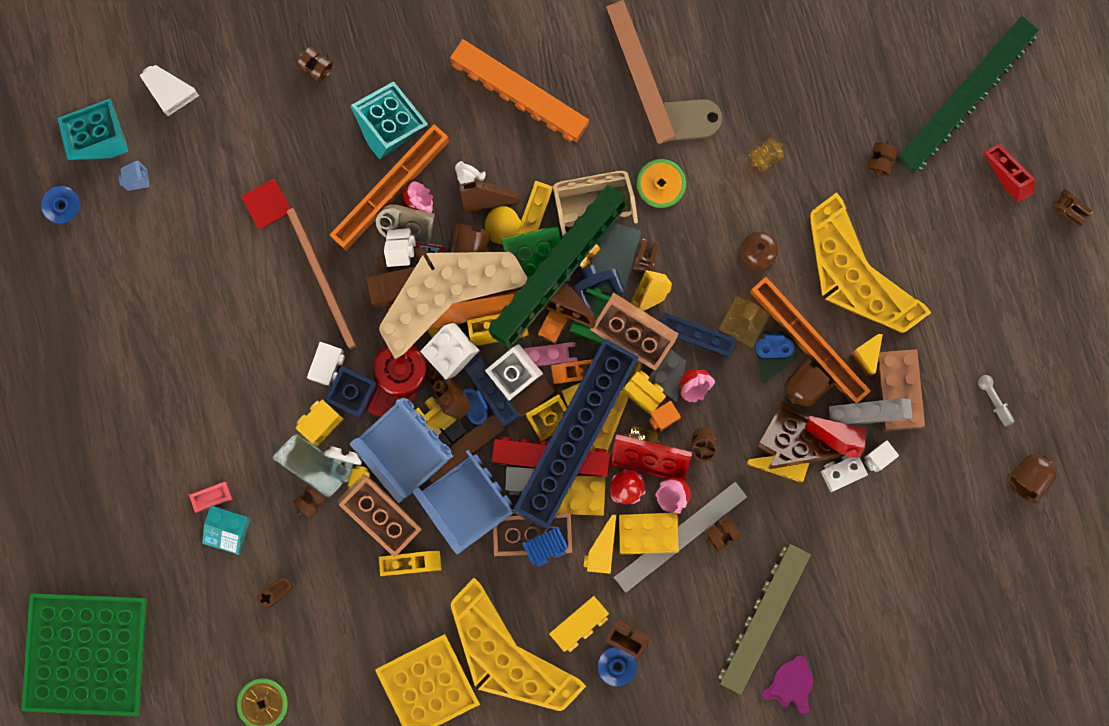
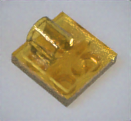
(744, 321)

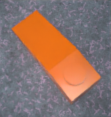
(553, 327)
(569, 371)

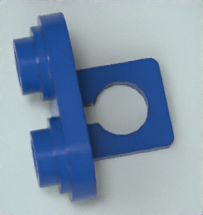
(774, 345)
(478, 412)

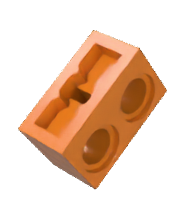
(664, 417)

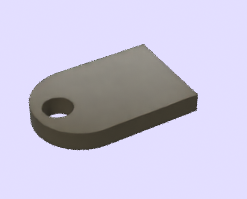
(690, 118)
(402, 217)

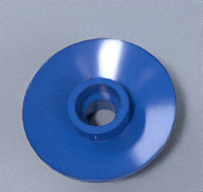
(52, 201)
(617, 677)

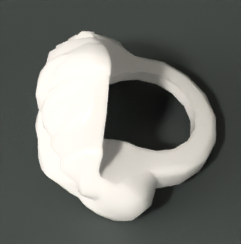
(468, 173)

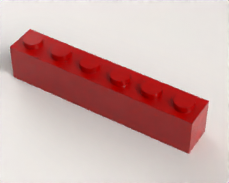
(527, 455)

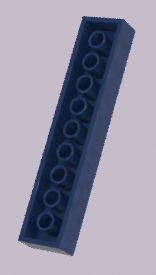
(575, 434)

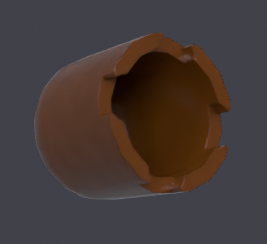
(468, 240)
(758, 252)
(807, 384)
(1032, 477)

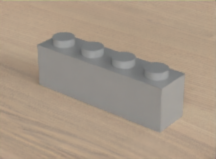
(872, 412)

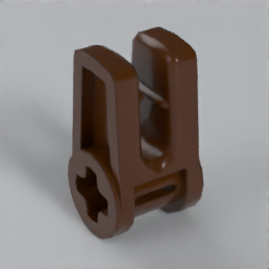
(1065, 204)
(642, 264)
(276, 590)

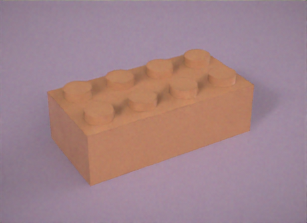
(634, 331)
(900, 378)
(379, 515)
(516, 530)

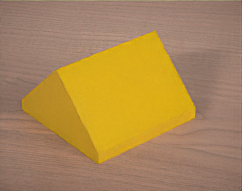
(868, 355)
(546, 417)

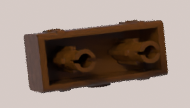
(388, 284)

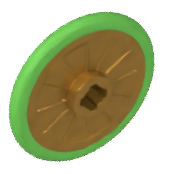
(274, 699)

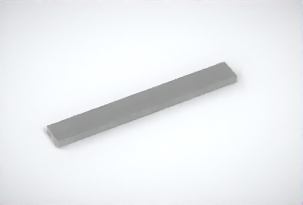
(686, 533)

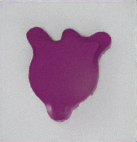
(791, 683)

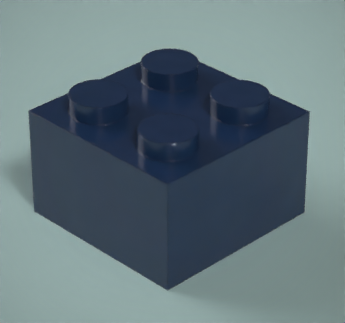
(351, 392)

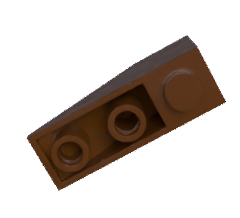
(482, 195)
(449, 394)

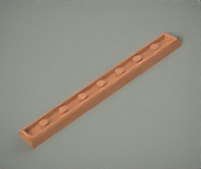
(641, 72)
(321, 279)

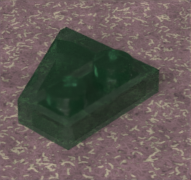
(771, 366)

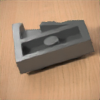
(669, 375)

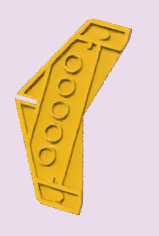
(858, 284)
(511, 668)

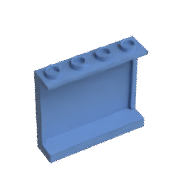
(402, 450)
(464, 503)

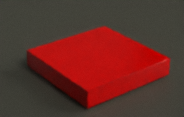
(266, 204)

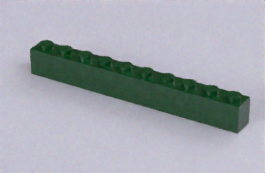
(968, 93)
(558, 266)

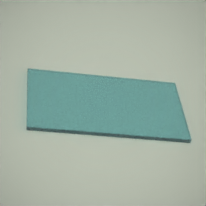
(616, 252)
(312, 465)

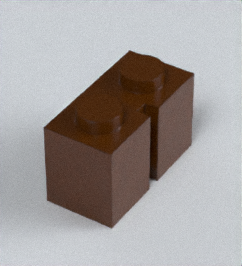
(627, 640)

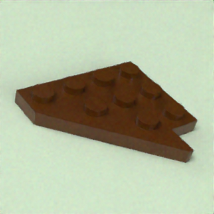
(791, 442)

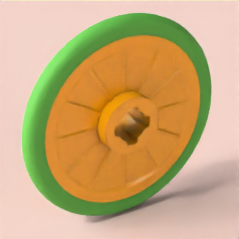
(667, 172)

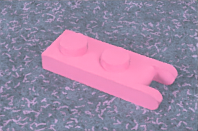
(551, 354)

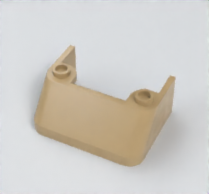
(576, 194)

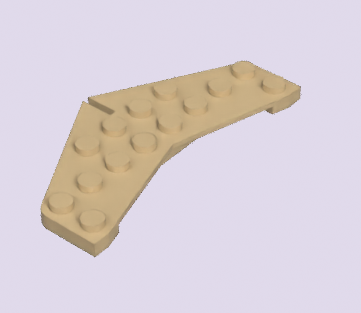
(432, 292)

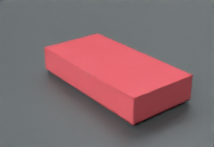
(210, 496)

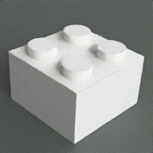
(449, 350)
(513, 372)

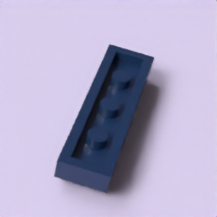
(700, 335)
(493, 395)

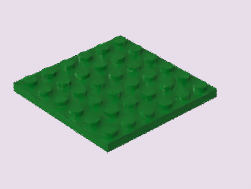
(84, 654)

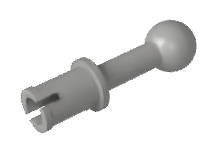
(985, 383)

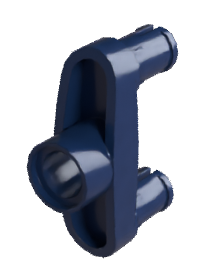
(592, 278)

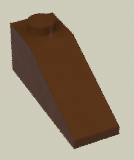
(570, 305)

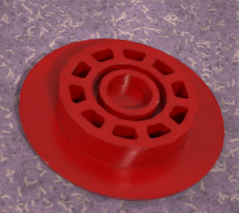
(399, 370)

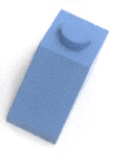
(134, 176)

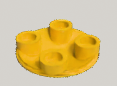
(502, 223)

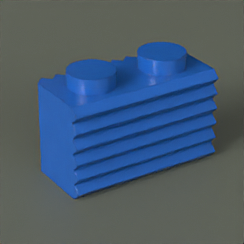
(545, 546)

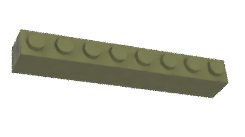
(764, 619)

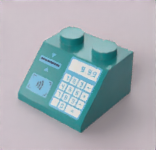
(225, 530)

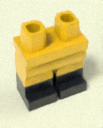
(437, 419)

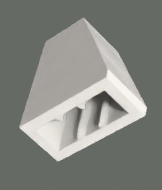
(167, 89)

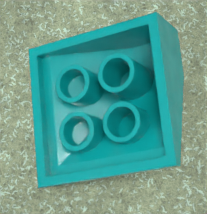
(387, 119)
(92, 132)

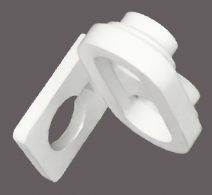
(350, 459)

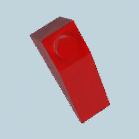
(1010, 173)
(839, 436)

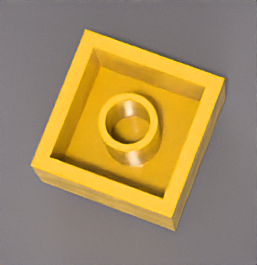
(318, 422)

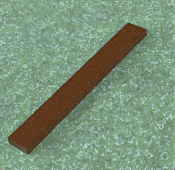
(492, 426)

